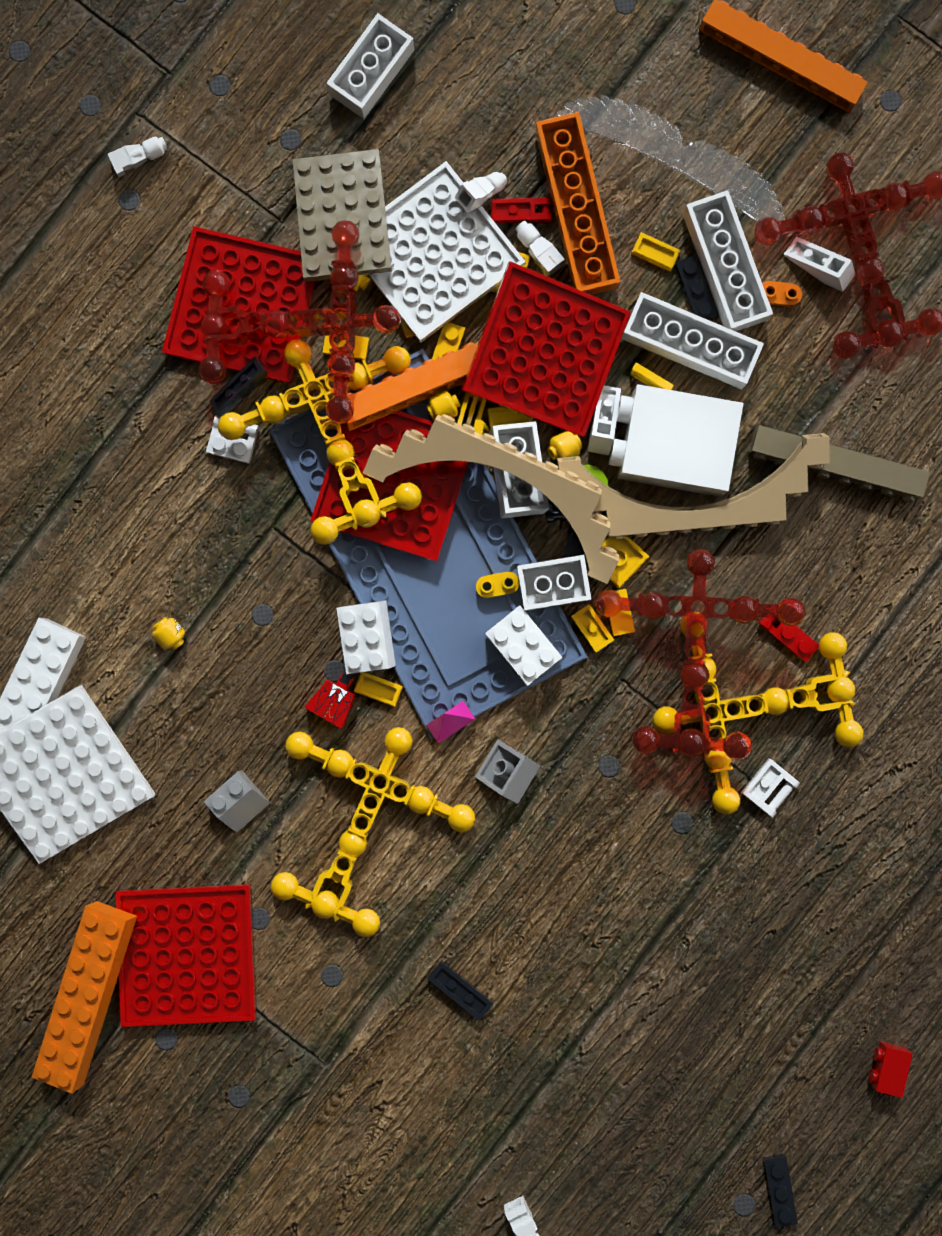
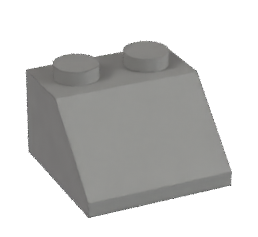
(507, 771)
(237, 801)

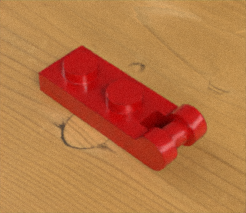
(521, 209)
(791, 637)

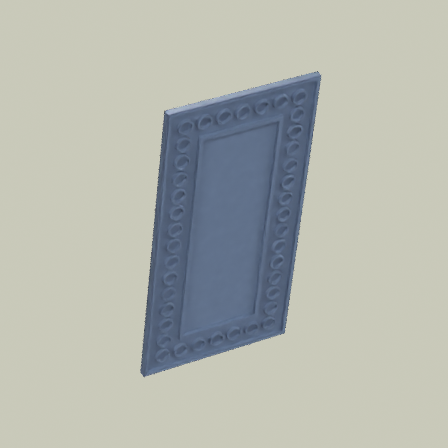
(433, 605)

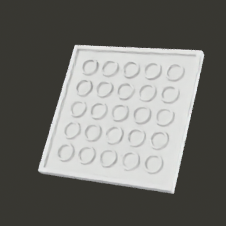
(440, 254)
(65, 775)

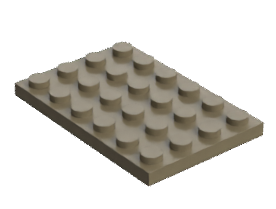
(338, 190)

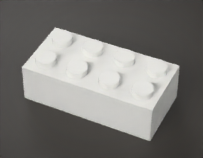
(370, 66)
(514, 494)

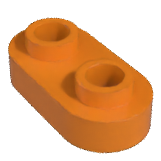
(780, 293)

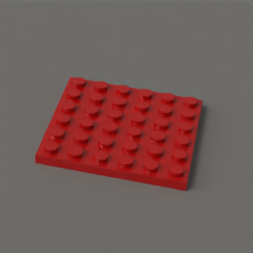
(261, 281)
(546, 349)
(410, 531)
(188, 956)

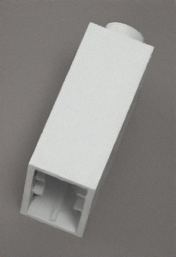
(677, 440)

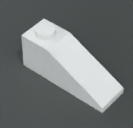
(821, 263)
(604, 421)

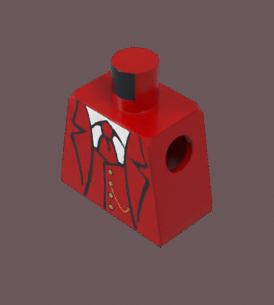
(333, 701)

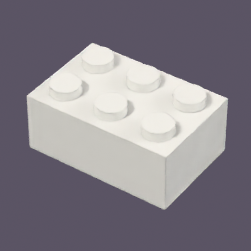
(554, 583)
(366, 637)
(523, 645)

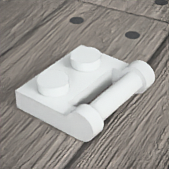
(237, 450)
(764, 784)

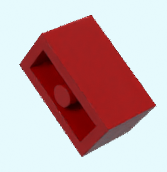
(890, 1069)

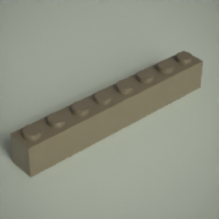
(845, 465)

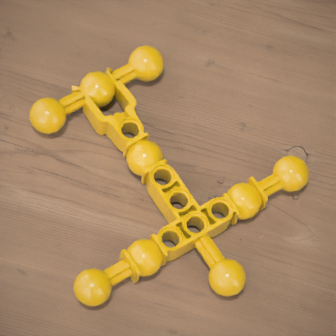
(339, 451)
(773, 701)
(353, 841)

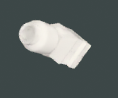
(135, 155)
(477, 191)
(540, 249)
(520, 1217)

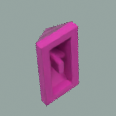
(450, 722)

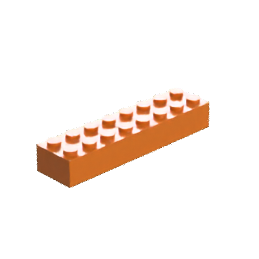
(577, 204)
(84, 996)

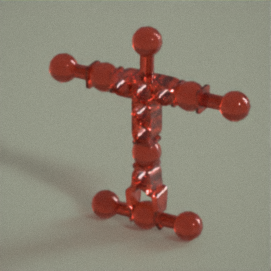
(869, 268)
(279, 323)
(695, 672)

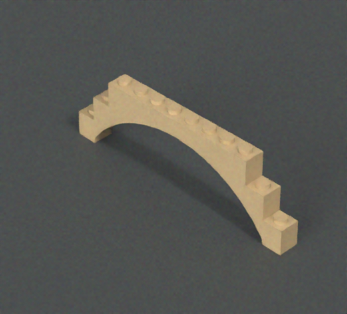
(461, 443)
(759, 504)

